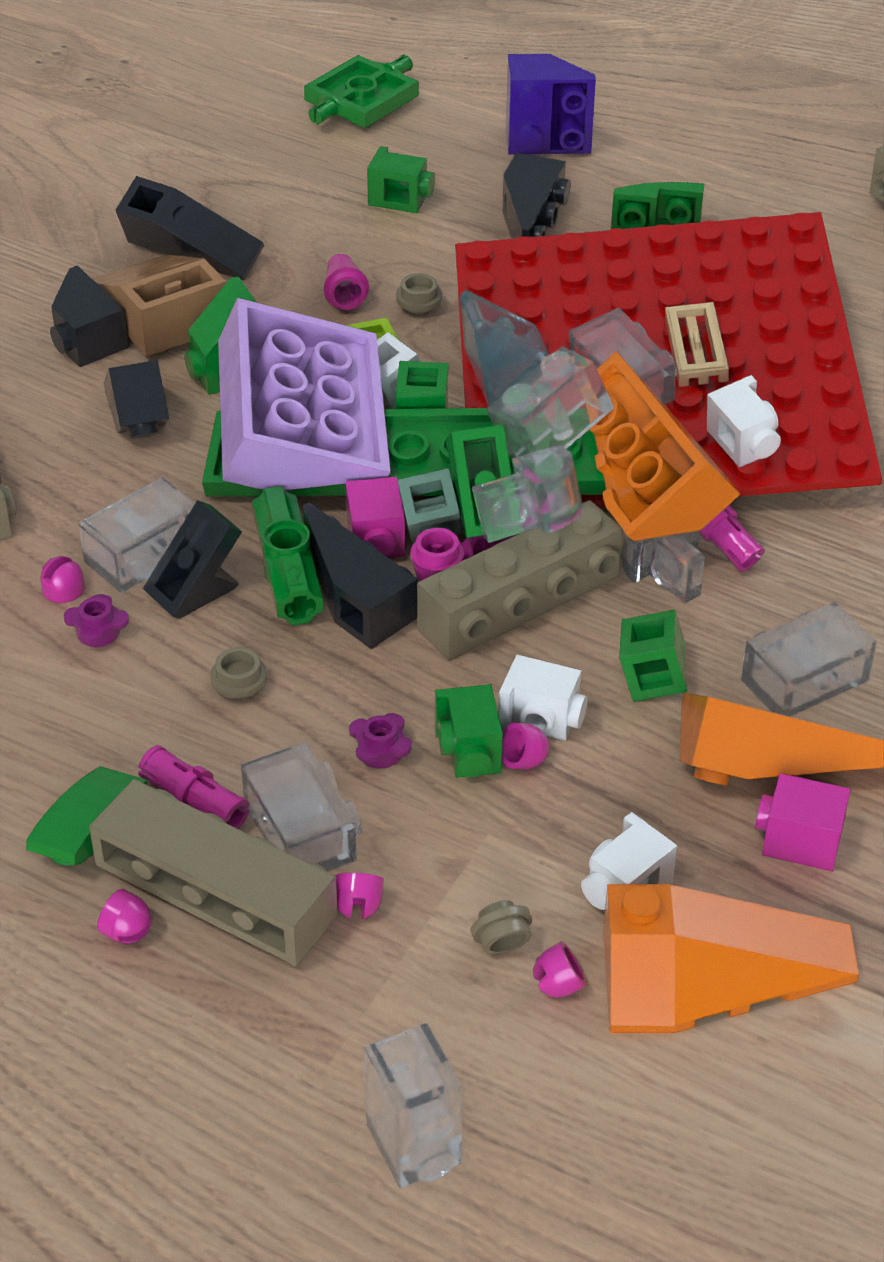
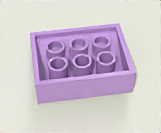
(299, 400)

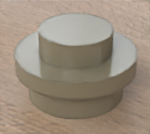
(419, 293)
(238, 673)
(502, 927)

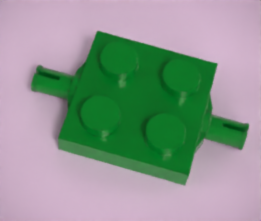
(361, 90)

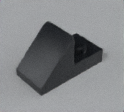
(191, 566)

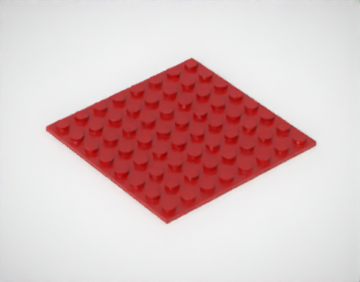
(773, 311)

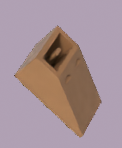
(162, 298)

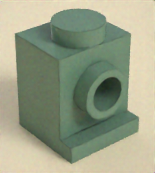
(432, 512)

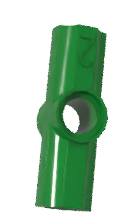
(287, 556)

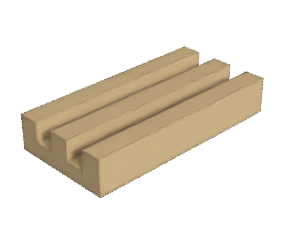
(700, 368)

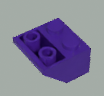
(548, 105)

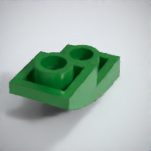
(657, 204)
(65, 828)

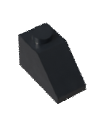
(87, 320)
(136, 398)

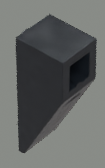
(533, 194)
(180, 226)
(361, 585)

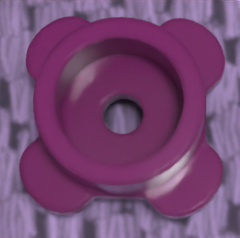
(96, 620)
(380, 740)

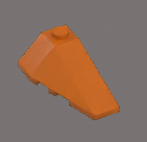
(650, 464)
(757, 744)
(703, 954)

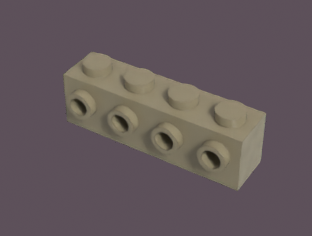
(517, 581)
(215, 871)

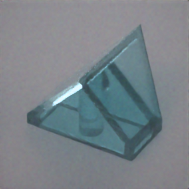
(498, 345)

